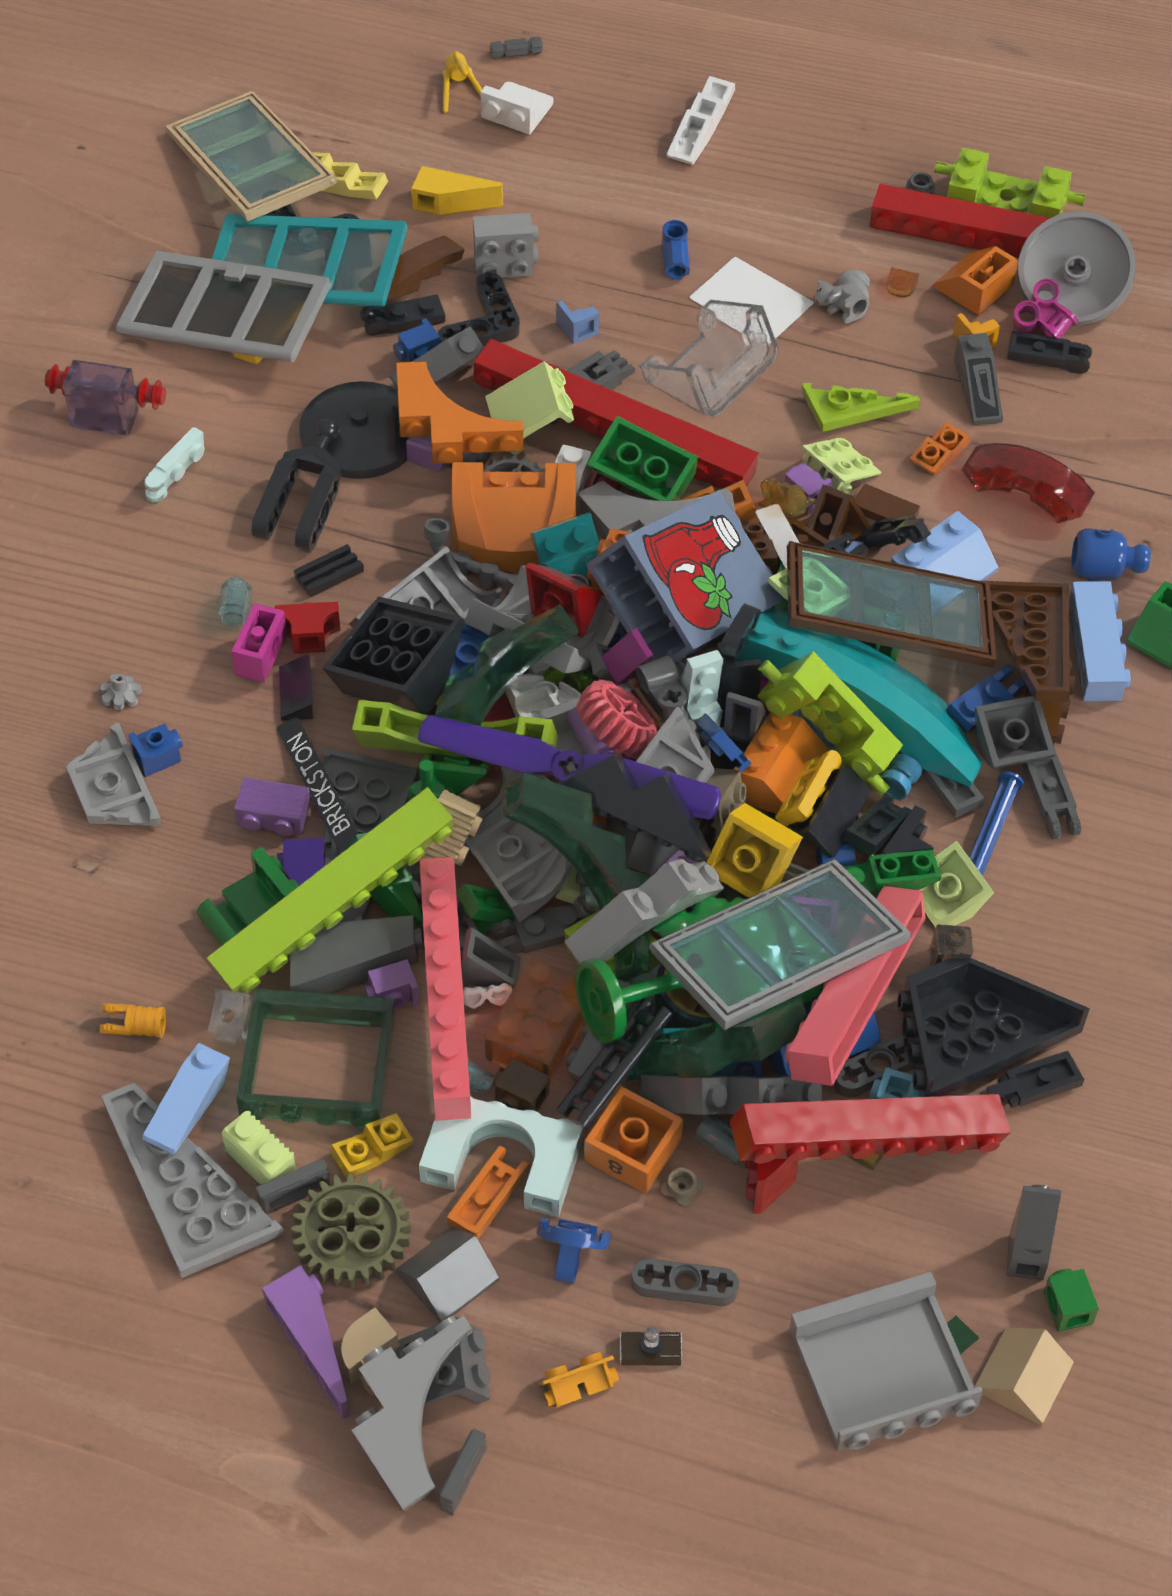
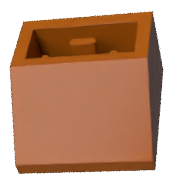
(979, 278)

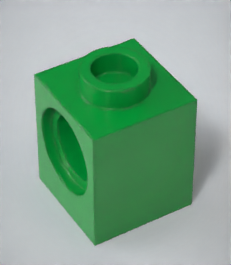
(1070, 1299)

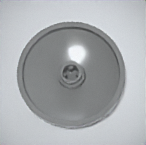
(1085, 258)

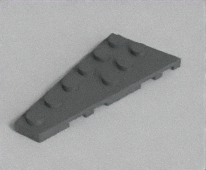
(370, 794)

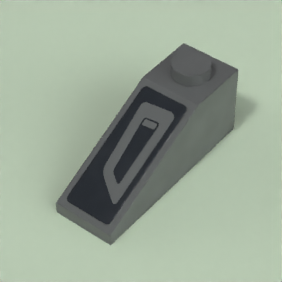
(978, 378)

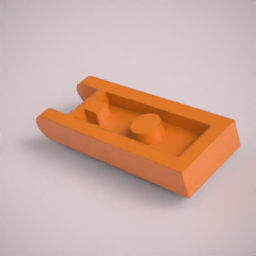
(487, 1194)

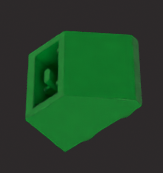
(1154, 627)

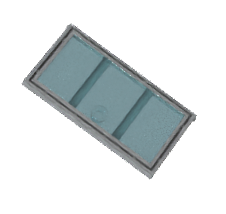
(779, 943)

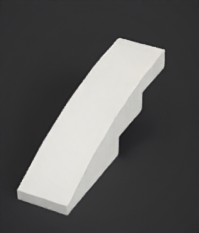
(701, 120)

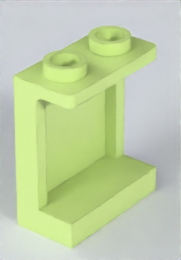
(533, 398)

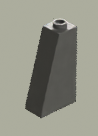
(350, 950)

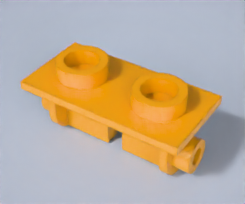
(592, 1373)

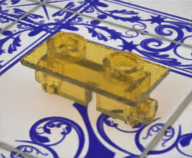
(789, 497)

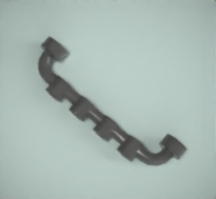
(437, 531)

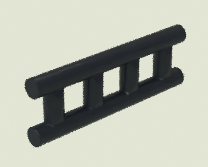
(612, 1080)

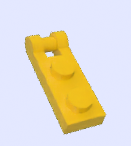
(808, 788)

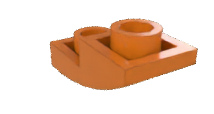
(941, 450)

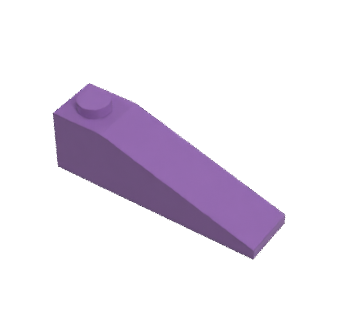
(299, 1311)

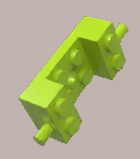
(975, 184)
(819, 693)

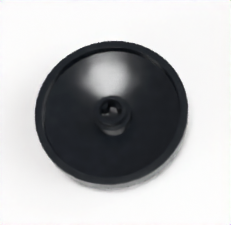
(367, 424)

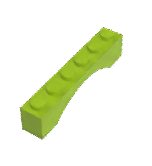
(396, 728)

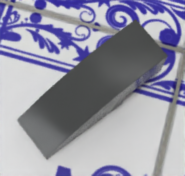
(743, 719)

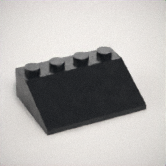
(397, 655)

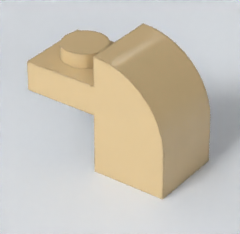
(362, 1338)

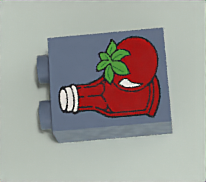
(684, 578)

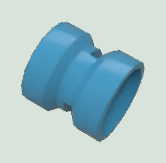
(901, 774)

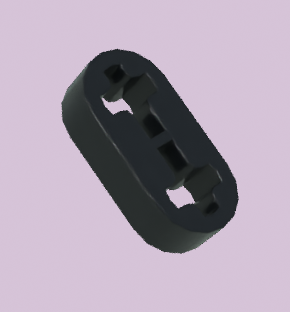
(740, 631)

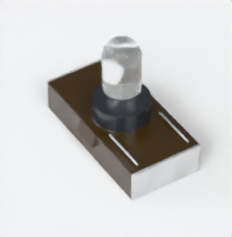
(651, 1348)

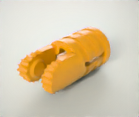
(138, 1020)

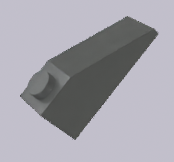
(450, 356)

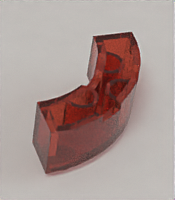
(1042, 477)

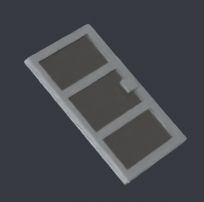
(224, 306)

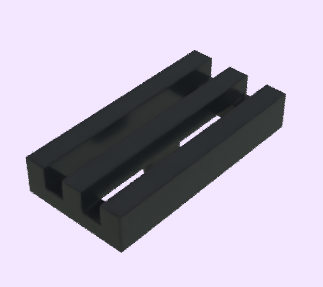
(326, 567)

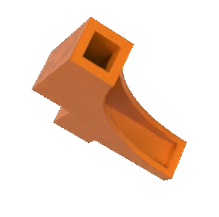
(451, 427)

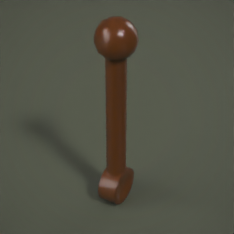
(635, 687)

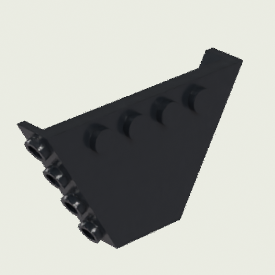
(977, 1020)

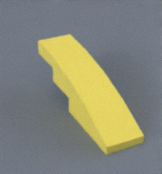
(351, 180)

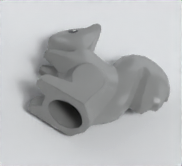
(849, 295)

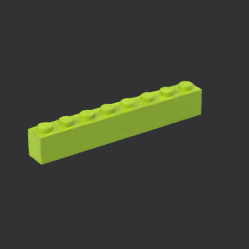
(331, 892)

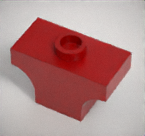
(311, 624)

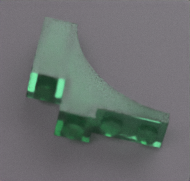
(501, 662)
(709, 1047)

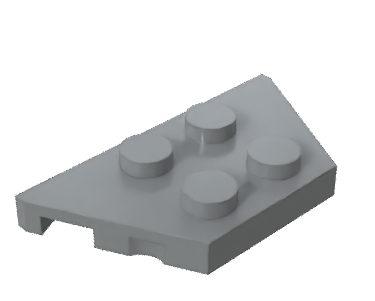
(677, 750)
(112, 784)

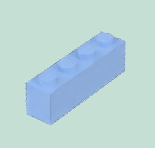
(1098, 641)

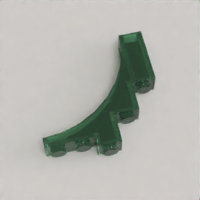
(599, 856)

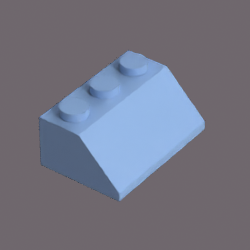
(952, 549)

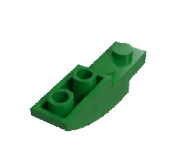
(899, 870)

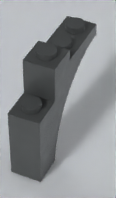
(723, 1093)

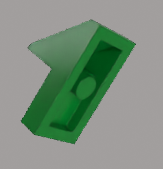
(483, 906)

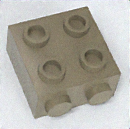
(732, 796)

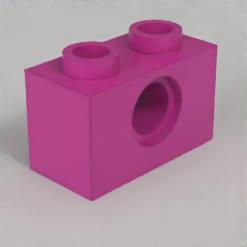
(259, 642)

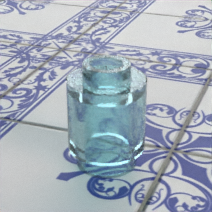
(235, 601)

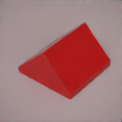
(551, 587)

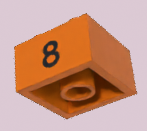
(633, 1140)

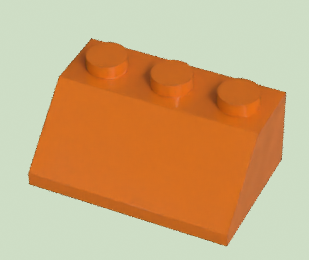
(777, 759)

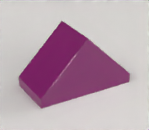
(626, 656)

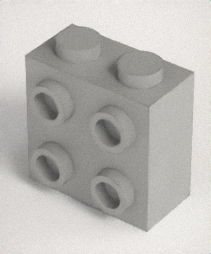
(505, 244)

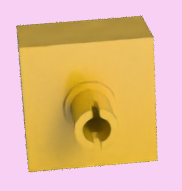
(753, 851)

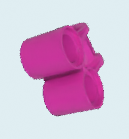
(1046, 313)

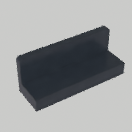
(738, 678)
(834, 811)

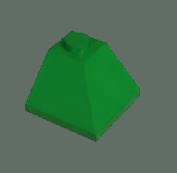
(457, 771)

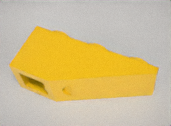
(451, 192)

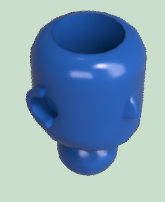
(1105, 555)

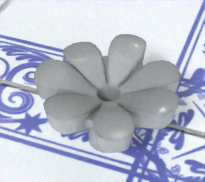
(120, 690)

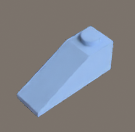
(187, 1098)

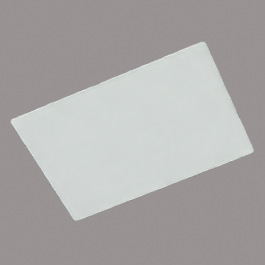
(748, 285)

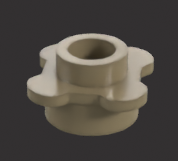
(685, 1177)

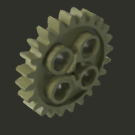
(351, 1259)

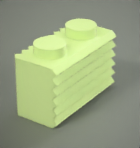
(257, 1149)

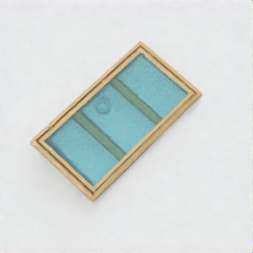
(250, 155)

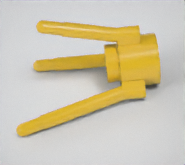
(457, 70)

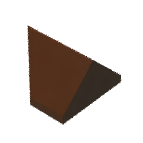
(837, 514)

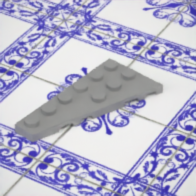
(189, 1194)

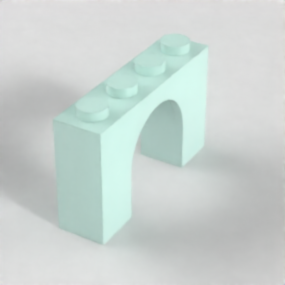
(550, 1141)

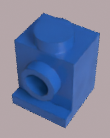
(416, 342)
(156, 749)

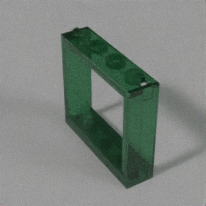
(315, 1009)

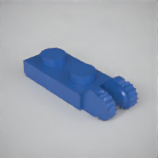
(984, 693)

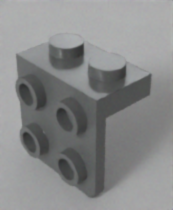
(461, 1372)

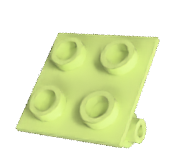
(839, 462)

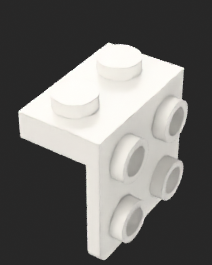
(515, 106)

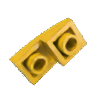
(373, 1147)

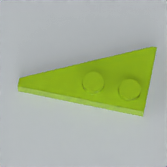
(851, 406)

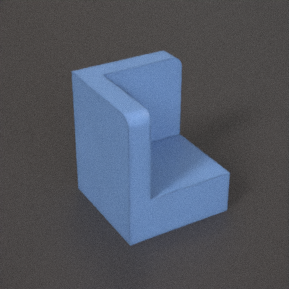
(579, 323)

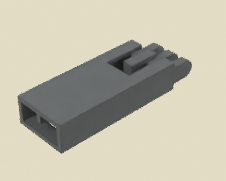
(611, 366)

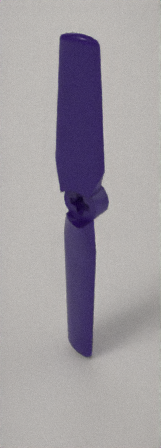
(537, 757)

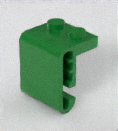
(247, 897)

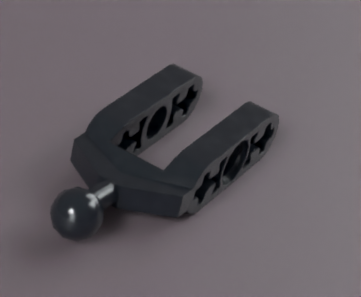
(310, 459)

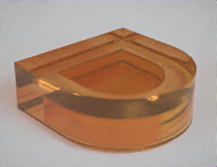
(902, 282)

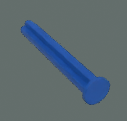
(992, 825)

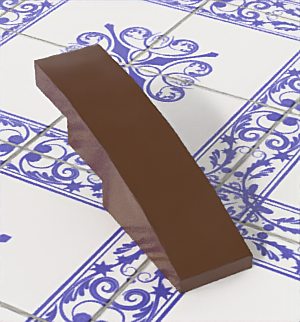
(423, 263)

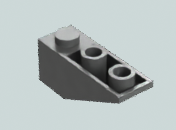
(1032, 1232)

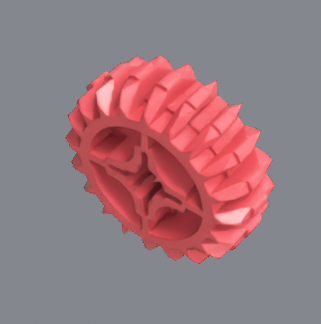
(616, 718)

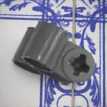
(662, 686)

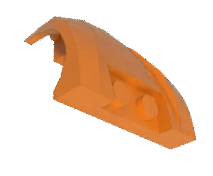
(500, 509)

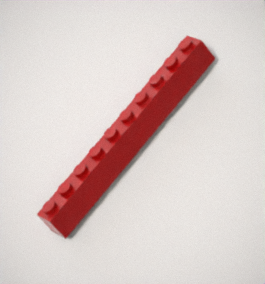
(596, 407)

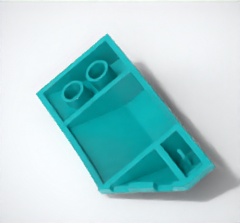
(887, 689)

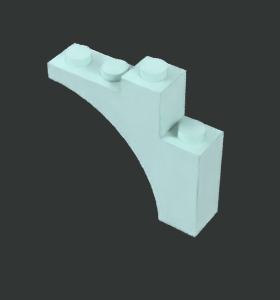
(701, 682)

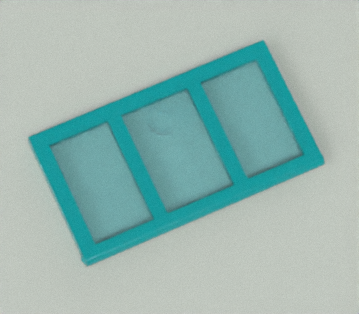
(352, 252)

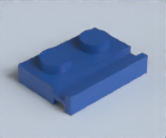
(721, 743)

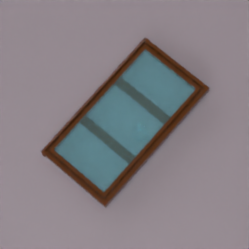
(890, 604)

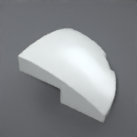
(532, 694)

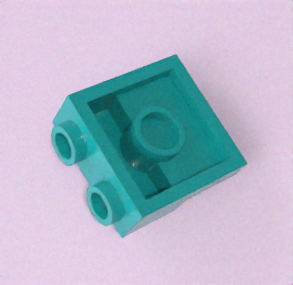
(567, 545)

